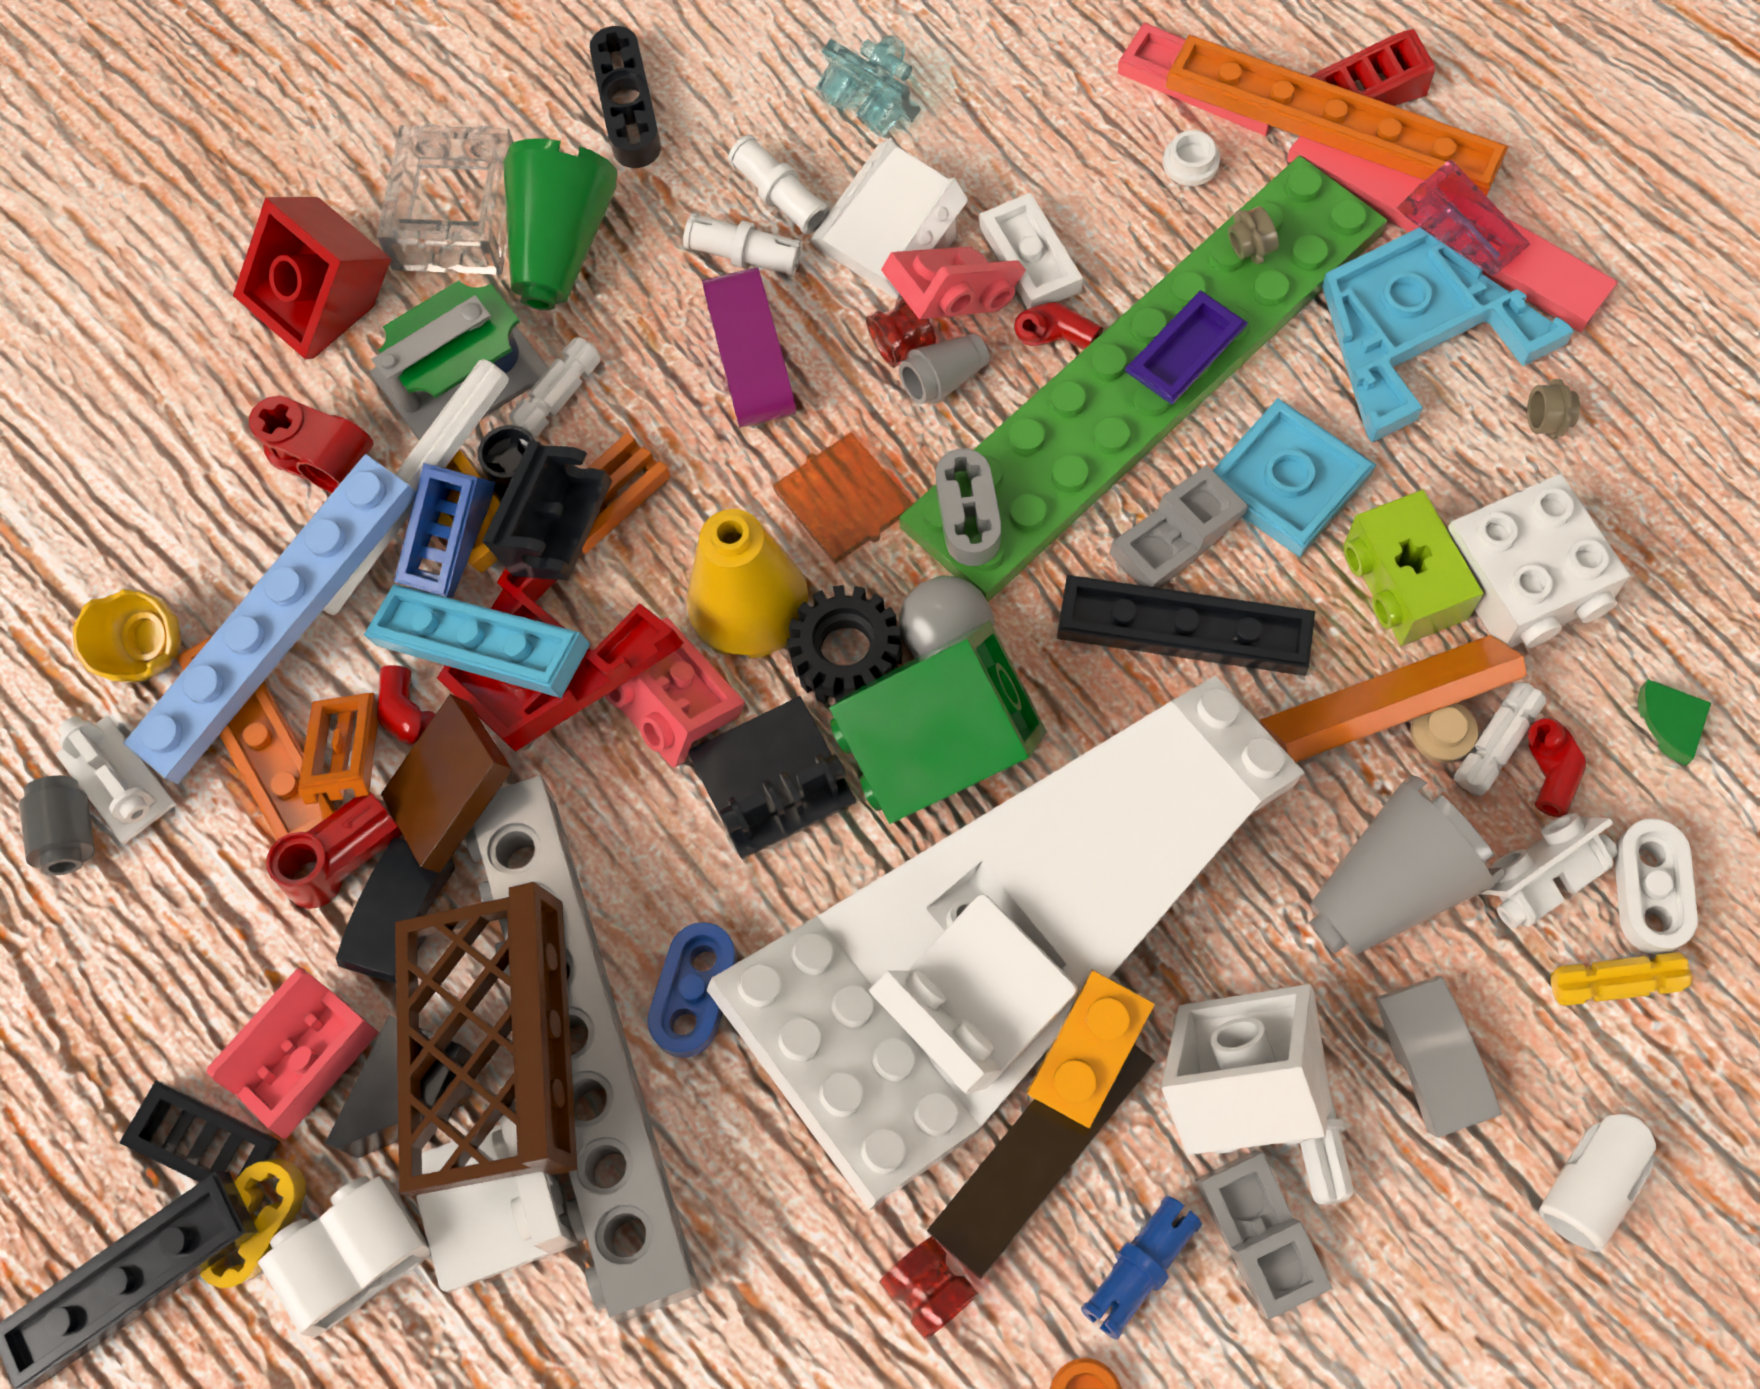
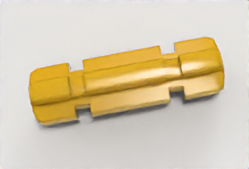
(1621, 978)

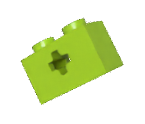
(1411, 568)

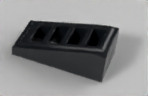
(154, 1110)

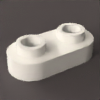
(1658, 890)

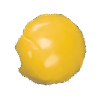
(127, 636)

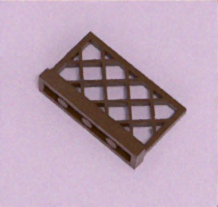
(539, 1046)

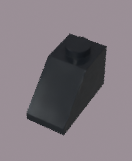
(371, 1109)

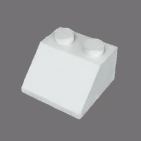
(1247, 1071)

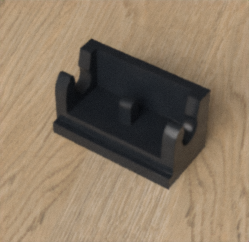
(546, 512)

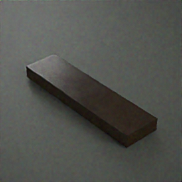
(1023, 1174)

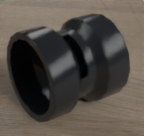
(501, 453)

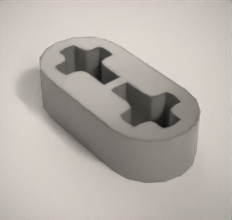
(981, 505)

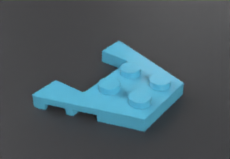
(1411, 300)

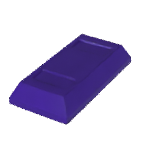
(1186, 347)

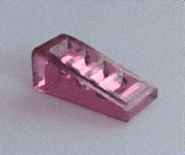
(1463, 219)

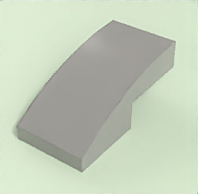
(1180, 529)
(1439, 1056)
(1263, 1235)

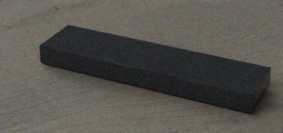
(1186, 625)
(124, 1281)

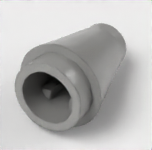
(942, 367)

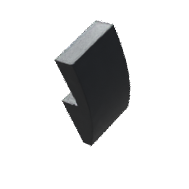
(393, 893)

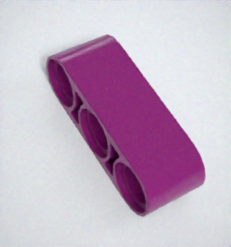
(749, 347)

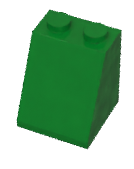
(938, 724)

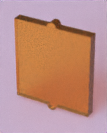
(842, 497)

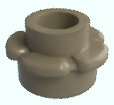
(1253, 234)
(1552, 409)

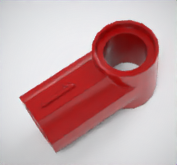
(337, 845)

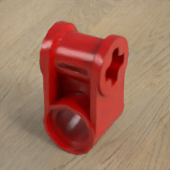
(308, 441)

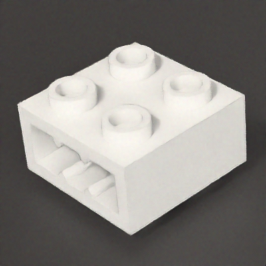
(1538, 563)

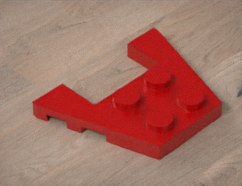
(525, 714)

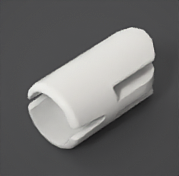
(1600, 1181)

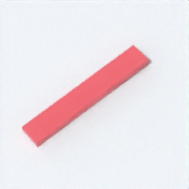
(1542, 271)

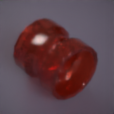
(916, 1275)

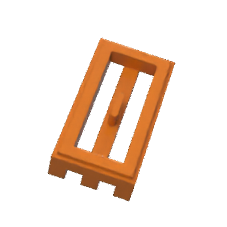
(622, 463)
(359, 776)

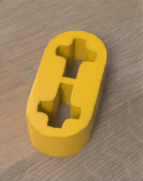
(268, 1222)

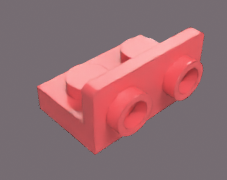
(952, 281)
(677, 701)

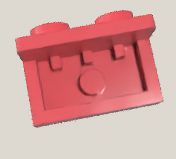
(292, 1052)

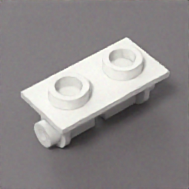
(112, 776)
(1568, 851)

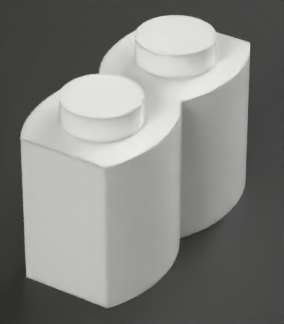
(344, 1256)

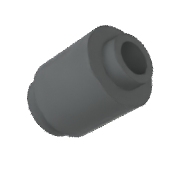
(56, 825)

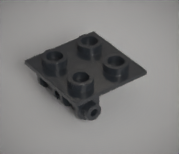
(771, 777)

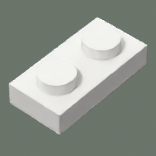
(1024, 234)

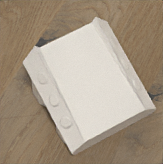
(889, 209)

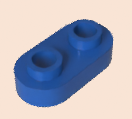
(684, 990)

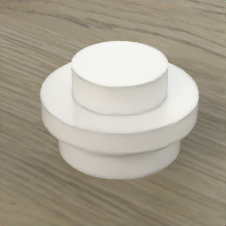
(1191, 158)

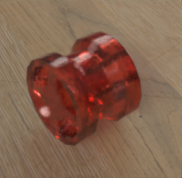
(899, 332)

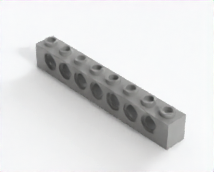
(663, 1268)

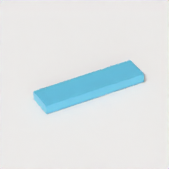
(478, 640)

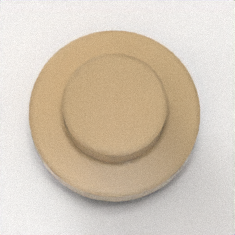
(1445, 733)

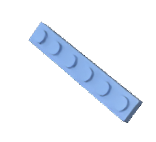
(270, 619)

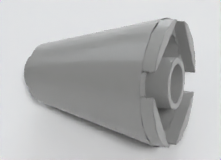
(1402, 872)

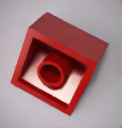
(309, 273)

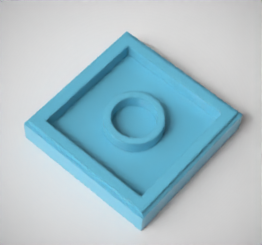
(1293, 476)

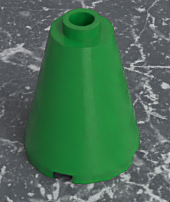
(552, 216)

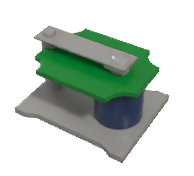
(440, 343)

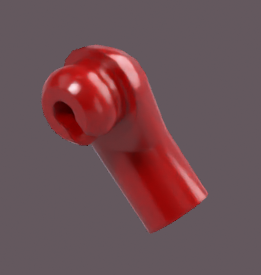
(396, 710)

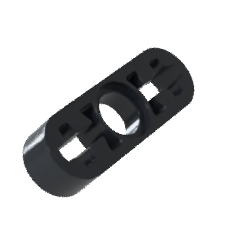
(619, 115)

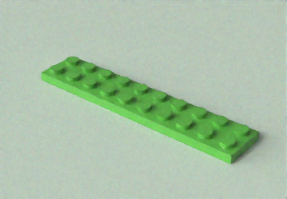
(1100, 421)

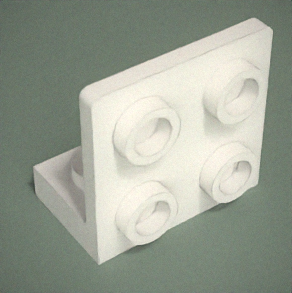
(977, 995)
(492, 1223)

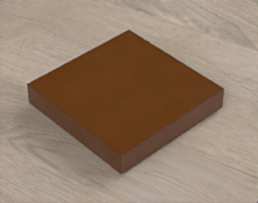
(445, 783)

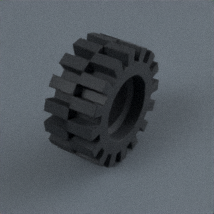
(834, 614)

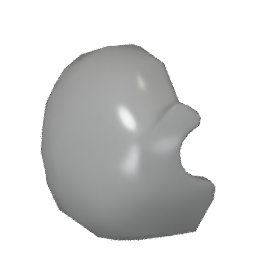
(940, 612)

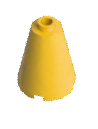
(743, 587)

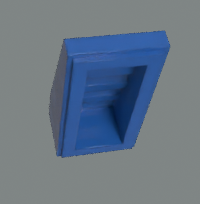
(428, 504)

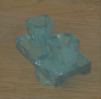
(886, 97)

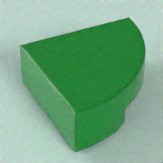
(1673, 719)

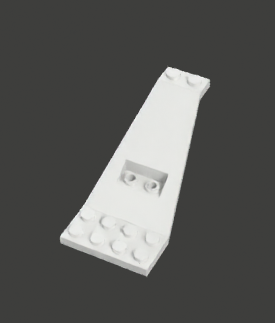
(1071, 860)

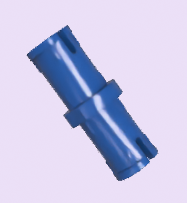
(1141, 1267)

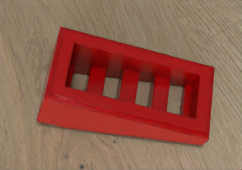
(1400, 59)

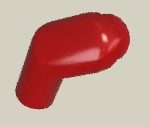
(1055, 323)
(1559, 762)

